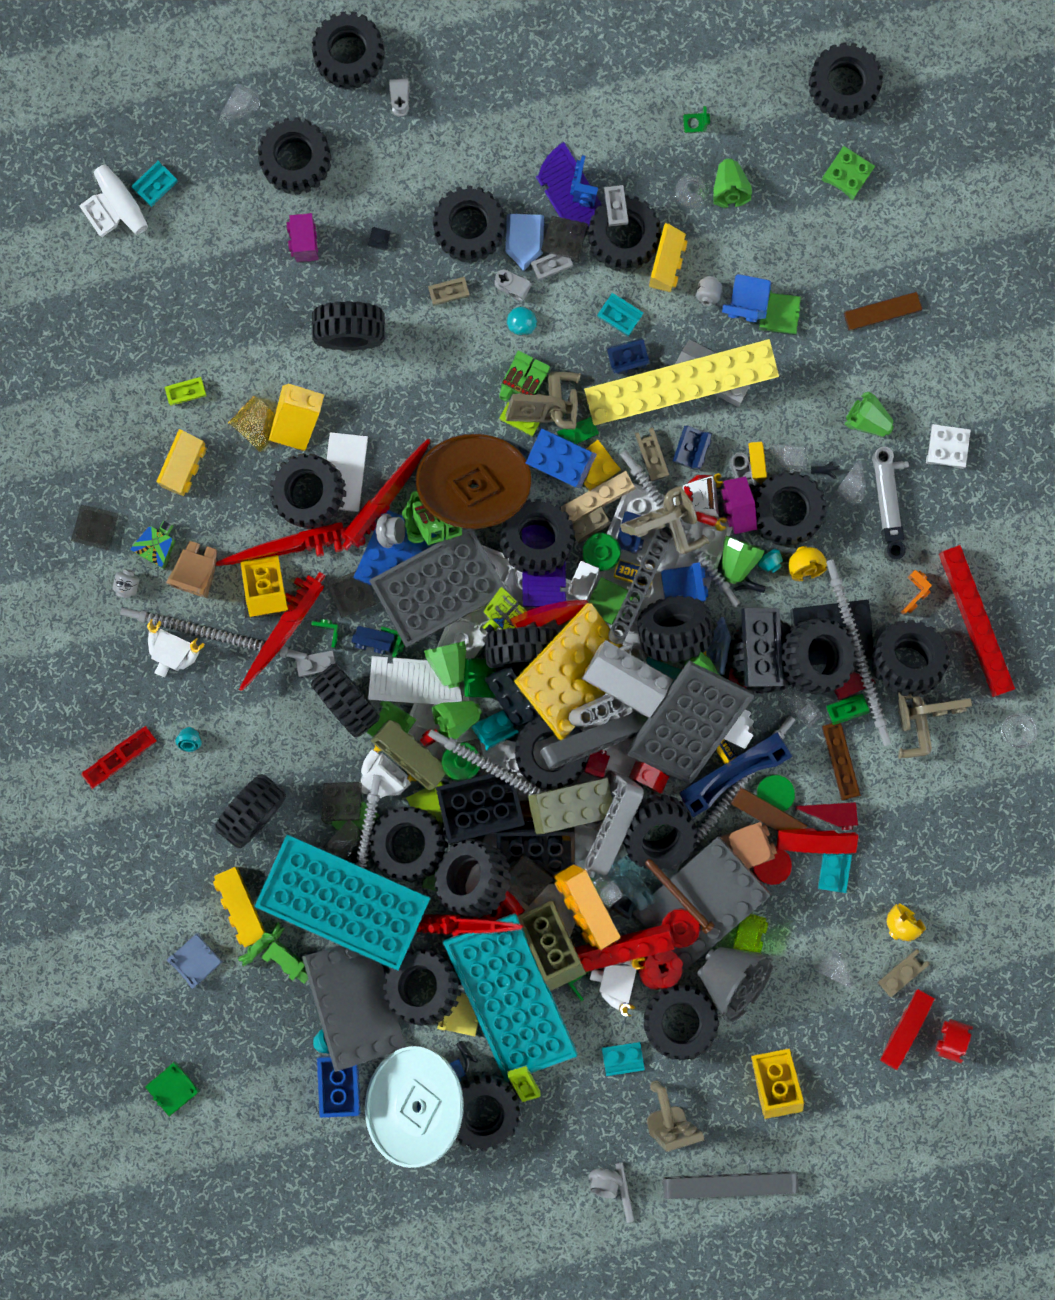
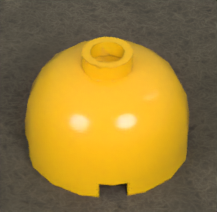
(807, 562)
(903, 924)

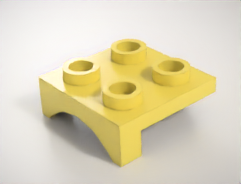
(462, 1019)

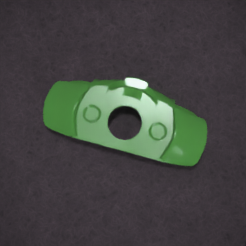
(412, 530)
(261, 944)

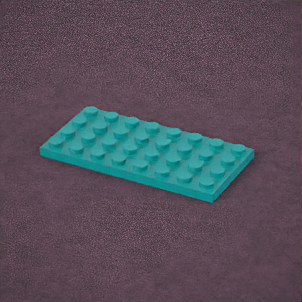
(342, 902)
(510, 999)

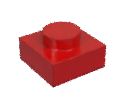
(426, 740)

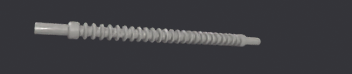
(636, 470)
(143, 616)
(880, 722)
(451, 744)
(729, 797)
(373, 798)

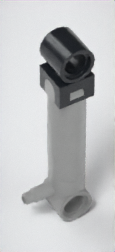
(892, 531)

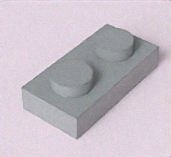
(616, 205)
(550, 265)
(315, 663)

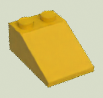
(295, 416)
(263, 586)
(777, 1083)

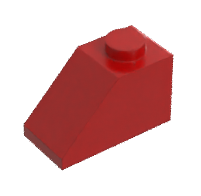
(649, 776)

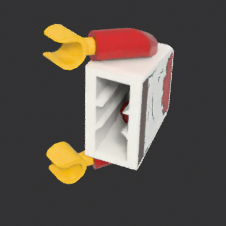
(703, 495)

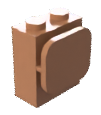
(751, 844)

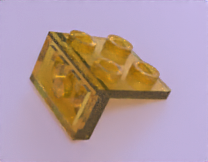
(254, 423)

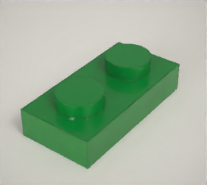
(583, 431)
(847, 709)

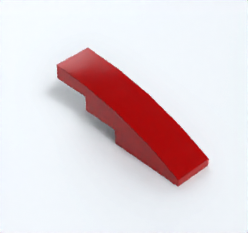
(558, 612)
(118, 757)
(815, 841)
(907, 1029)

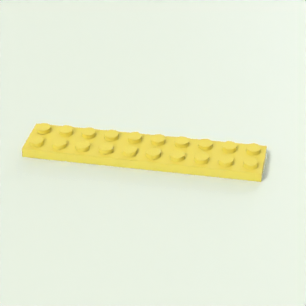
(682, 382)

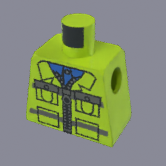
(501, 610)

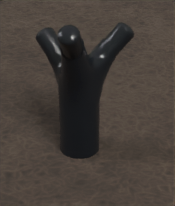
(826, 469)
(748, 584)
(466, 1055)

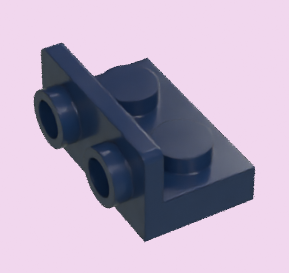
(629, 542)

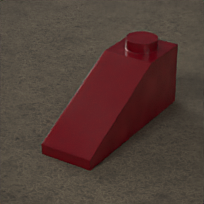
(836, 814)

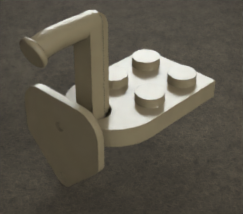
(547, 408)
(669, 514)
(919, 714)
(670, 1124)

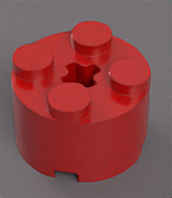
(671, 970)
(954, 1040)

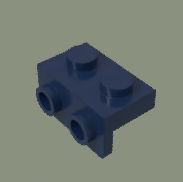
(628, 356)
(692, 447)
(373, 639)

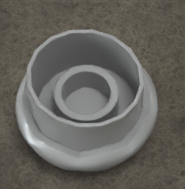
(390, 530)
(605, 1182)

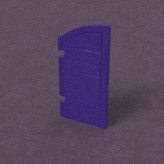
(558, 174)
(545, 588)

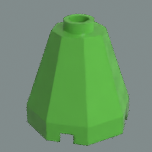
(731, 185)
(869, 416)
(739, 559)
(448, 663)
(455, 717)

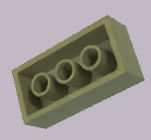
(570, 805)
(551, 945)

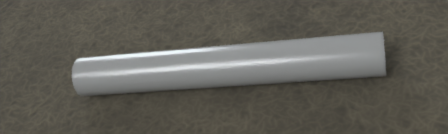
(625, 1193)

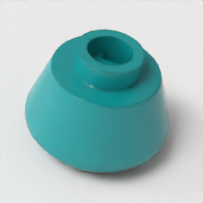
(771, 561)
(188, 740)
(320, 1043)

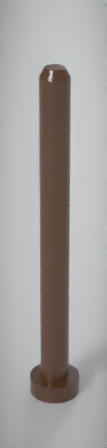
(707, 926)

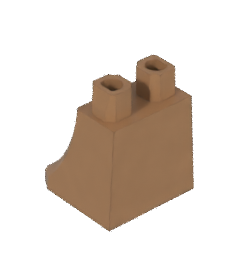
(193, 571)

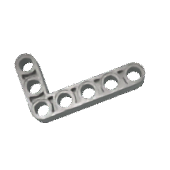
(604, 703)
(616, 823)

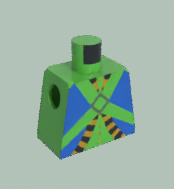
(155, 545)

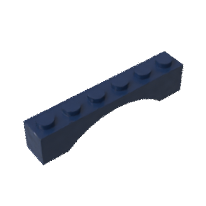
(705, 791)

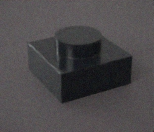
(379, 238)

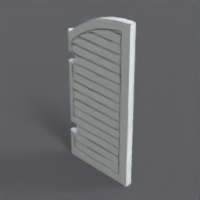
(408, 682)

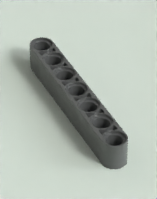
(638, 591)
(593, 740)
(730, 1185)

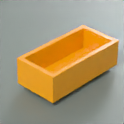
(586, 906)

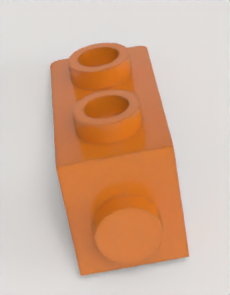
(921, 582)

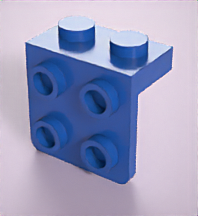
(582, 193)
(749, 298)
(685, 582)

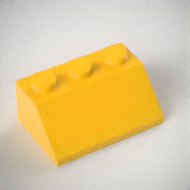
(668, 259)
(181, 463)

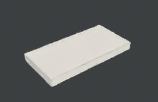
(349, 457)

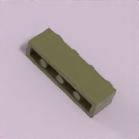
(409, 754)

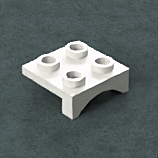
(948, 446)

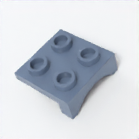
(195, 960)

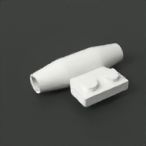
(114, 204)

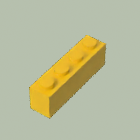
(240, 906)

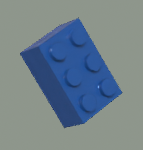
(561, 458)
(337, 1089)

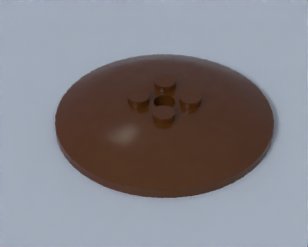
(478, 460)

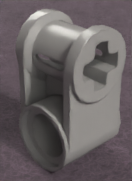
(399, 94)
(514, 285)
(744, 470)

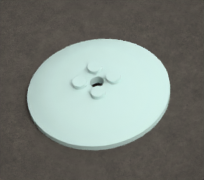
(391, 1107)

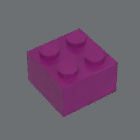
(303, 237)
(739, 505)

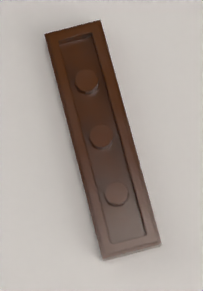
(882, 311)
(841, 761)
(765, 811)

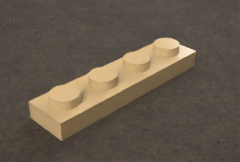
(599, 496)

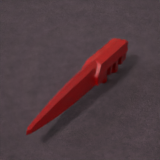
(380, 503)
(298, 542)
(287, 625)
(456, 925)

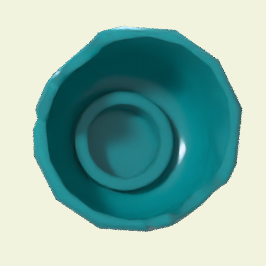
(521, 321)

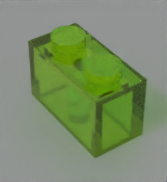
(750, 933)

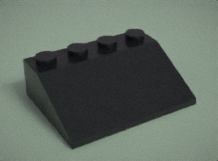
(863, 622)
(479, 807)
(550, 850)

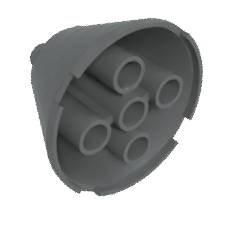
(735, 979)

